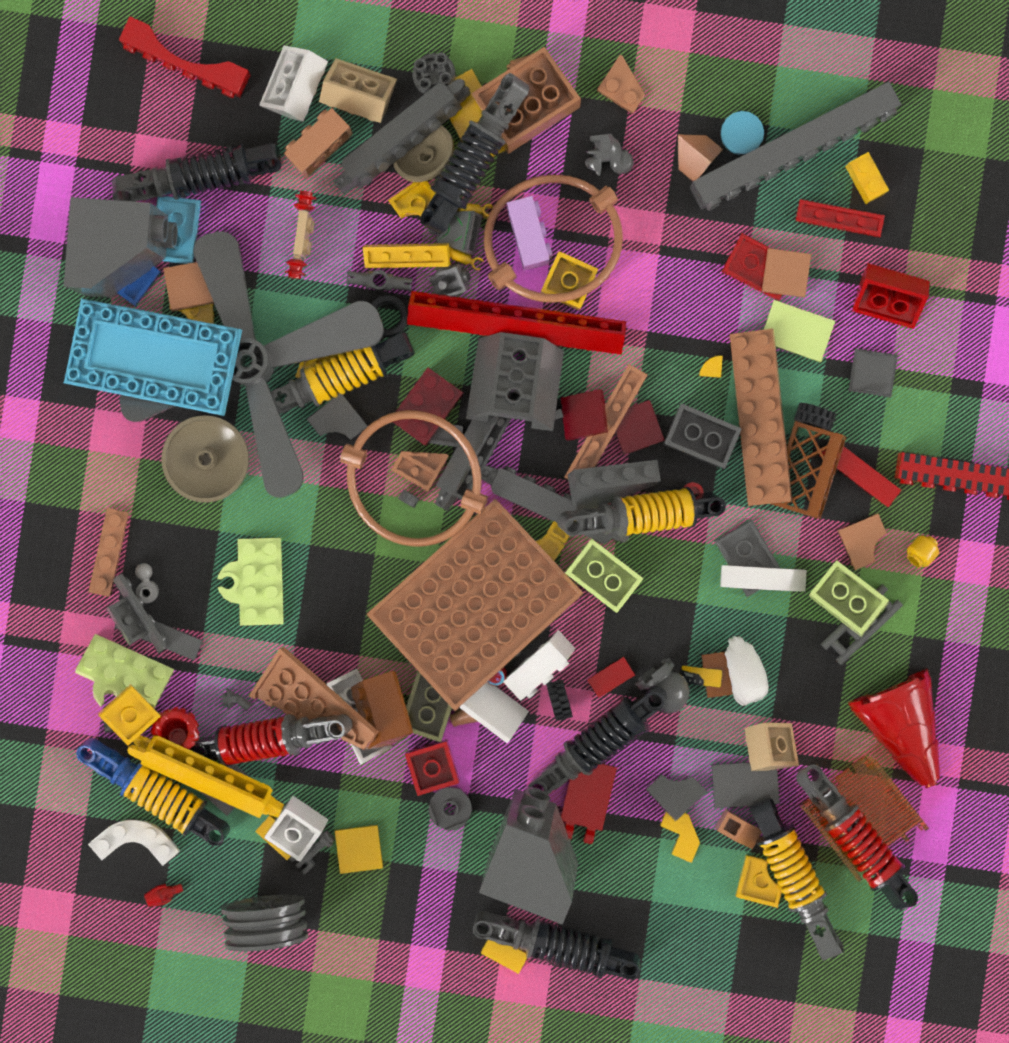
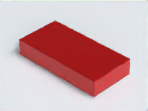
(610, 677)

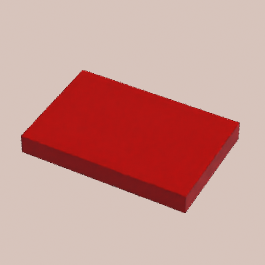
(748, 264)

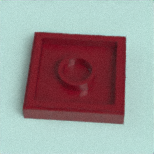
(584, 415)
(639, 428)

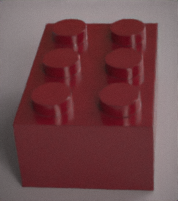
(428, 395)

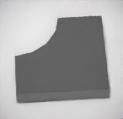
(337, 417)
(676, 796)

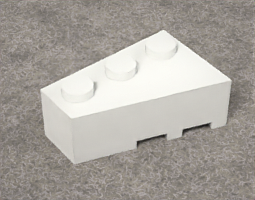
(540, 666)

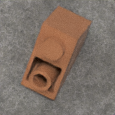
(738, 829)

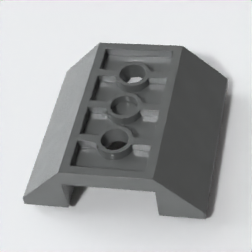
(533, 379)

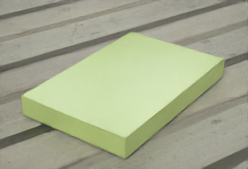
(799, 330)

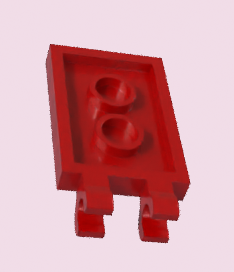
(588, 801)

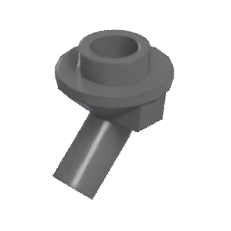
(230, 698)

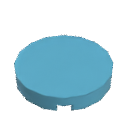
(742, 133)

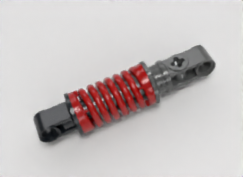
(270, 738)
(859, 838)

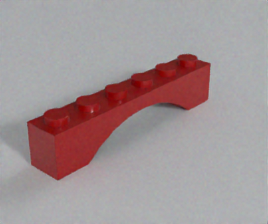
(225, 76)

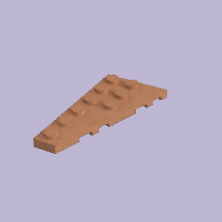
(303, 694)

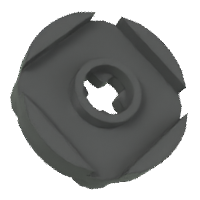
(461, 813)

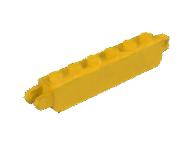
(206, 775)

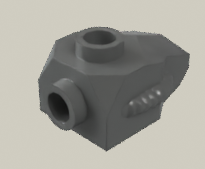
(450, 280)

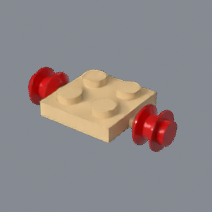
(305, 227)

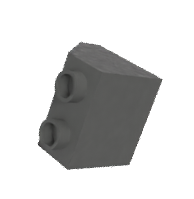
(114, 244)
(532, 858)

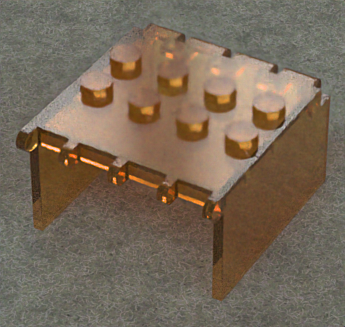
(877, 799)

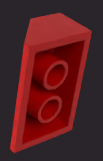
(891, 296)

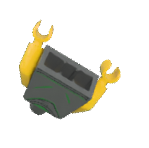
(463, 233)

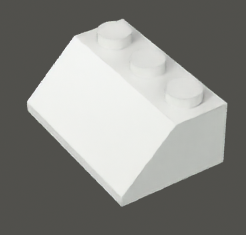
(293, 82)

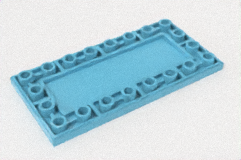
(153, 356)

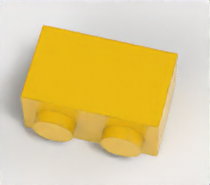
(867, 178)

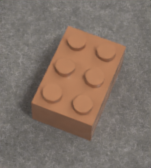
(318, 142)

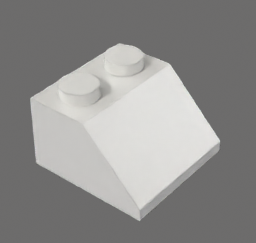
(296, 828)

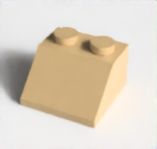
(771, 746)

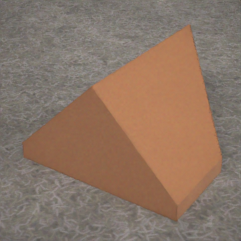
(696, 154)

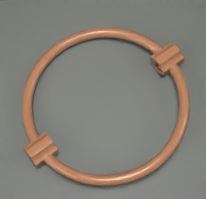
(601, 200)
(355, 457)

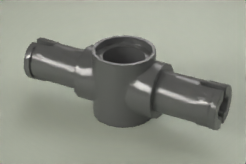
(391, 282)

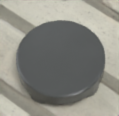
(432, 70)

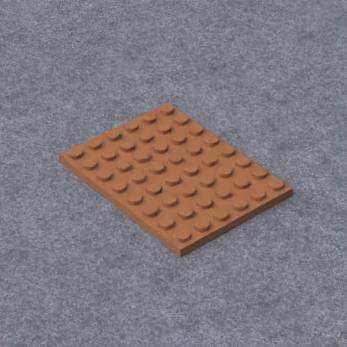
(474, 604)

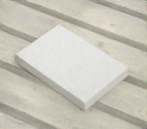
(495, 711)

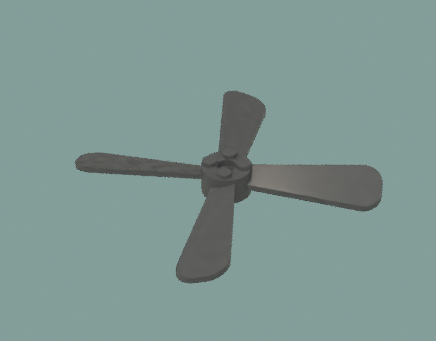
(339, 332)

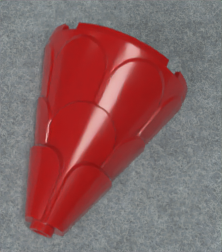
(905, 725)

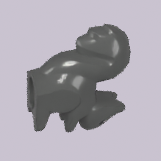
(608, 150)

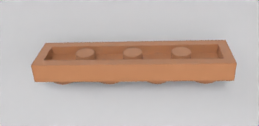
(108, 552)

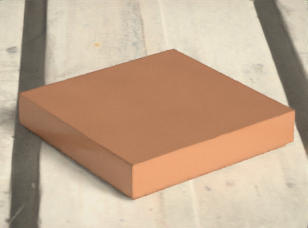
(786, 273)
(186, 287)

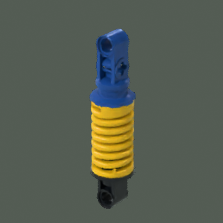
(154, 794)

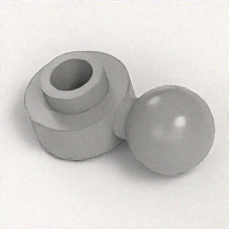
(144, 572)

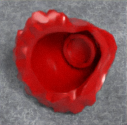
(177, 727)

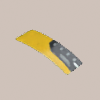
(702, 676)

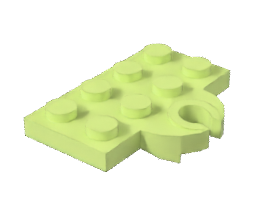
(256, 581)
(117, 667)

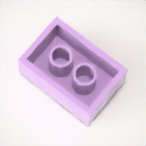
(529, 233)

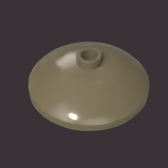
(415, 164)

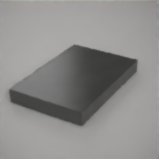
(746, 548)
(739, 786)

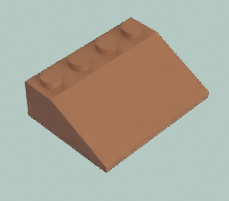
(546, 103)

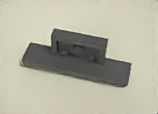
(132, 618)

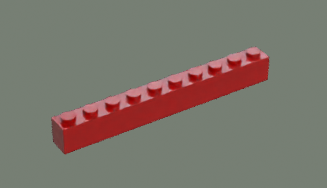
(491, 318)

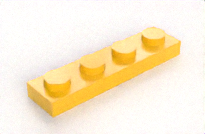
(406, 255)

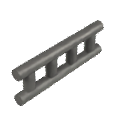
(845, 654)

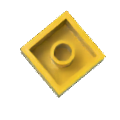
(568, 275)

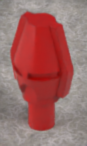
(162, 894)

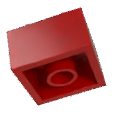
(432, 767)

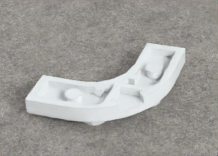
(135, 831)

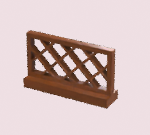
(826, 473)

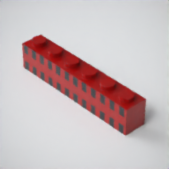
(952, 475)

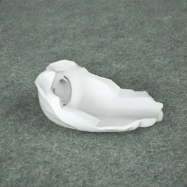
(745, 672)

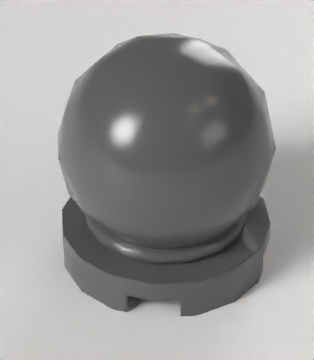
(672, 682)

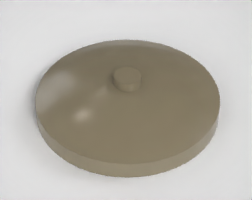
(205, 459)

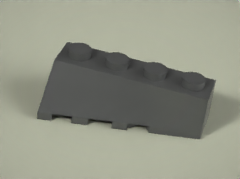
(600, 484)

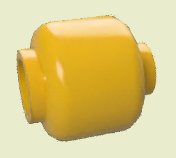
(922, 551)

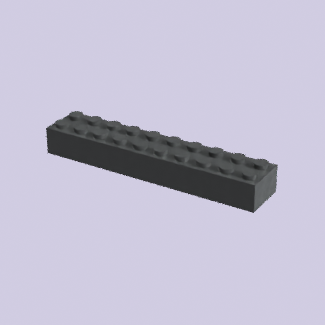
(794, 146)

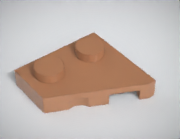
(622, 86)
(419, 467)

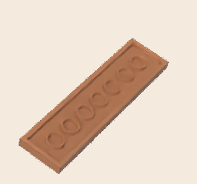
(761, 417)

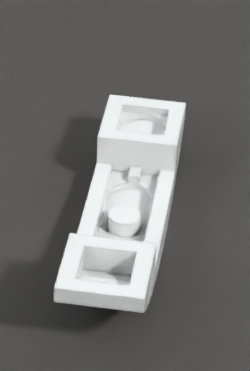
(763, 578)

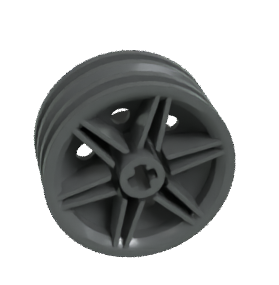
(264, 922)

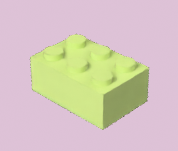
(603, 575)
(849, 598)

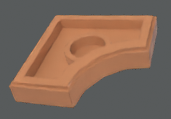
(861, 539)

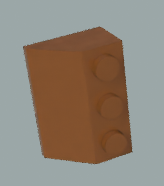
(383, 706)

